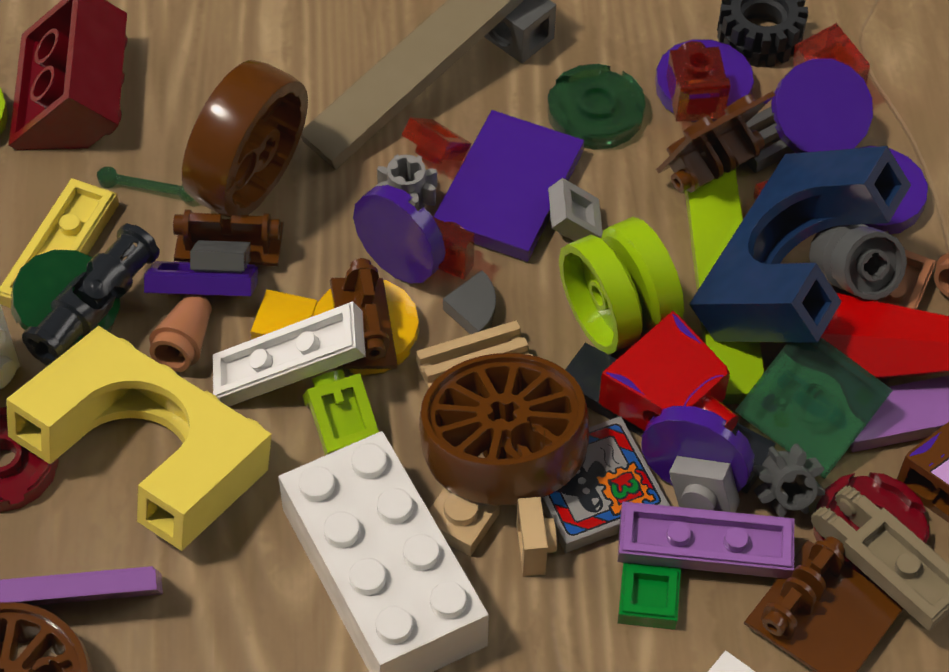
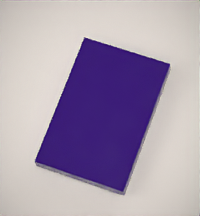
(506, 183)

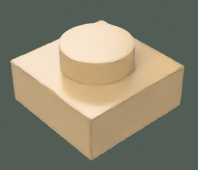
(462, 520)
(535, 536)

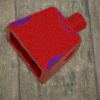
(665, 371)

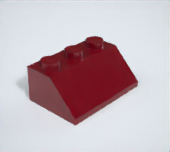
(69, 77)

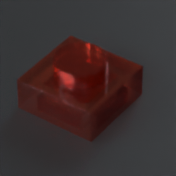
(435, 141)
(458, 248)

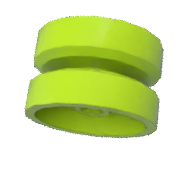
(620, 283)

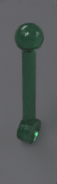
(109, 178)

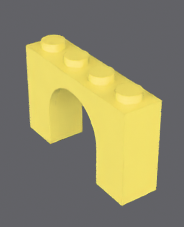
(111, 380)

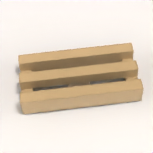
(441, 357)

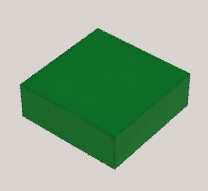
(649, 596)

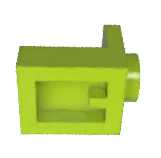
(340, 410)

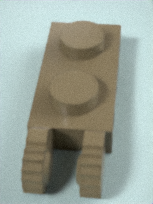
(889, 555)

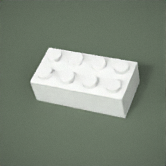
(383, 559)

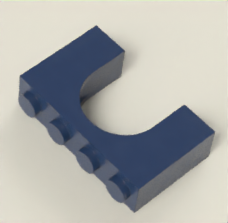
(748, 289)

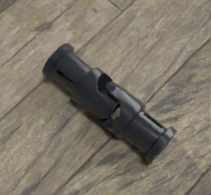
(89, 300)

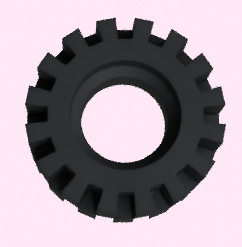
(763, 41)

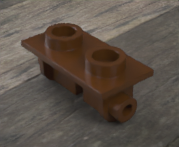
(261, 231)
(368, 293)

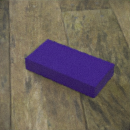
(179, 279)

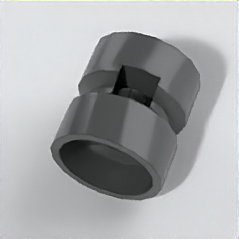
(859, 259)

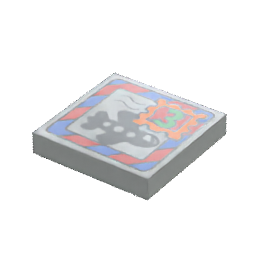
(592, 500)

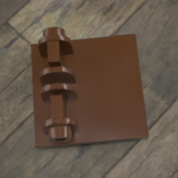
(715, 146)
(825, 611)

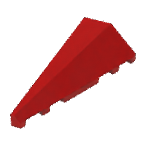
(890, 338)

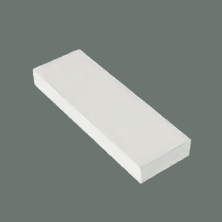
(289, 354)

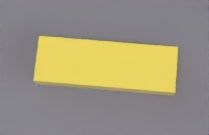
(70, 225)

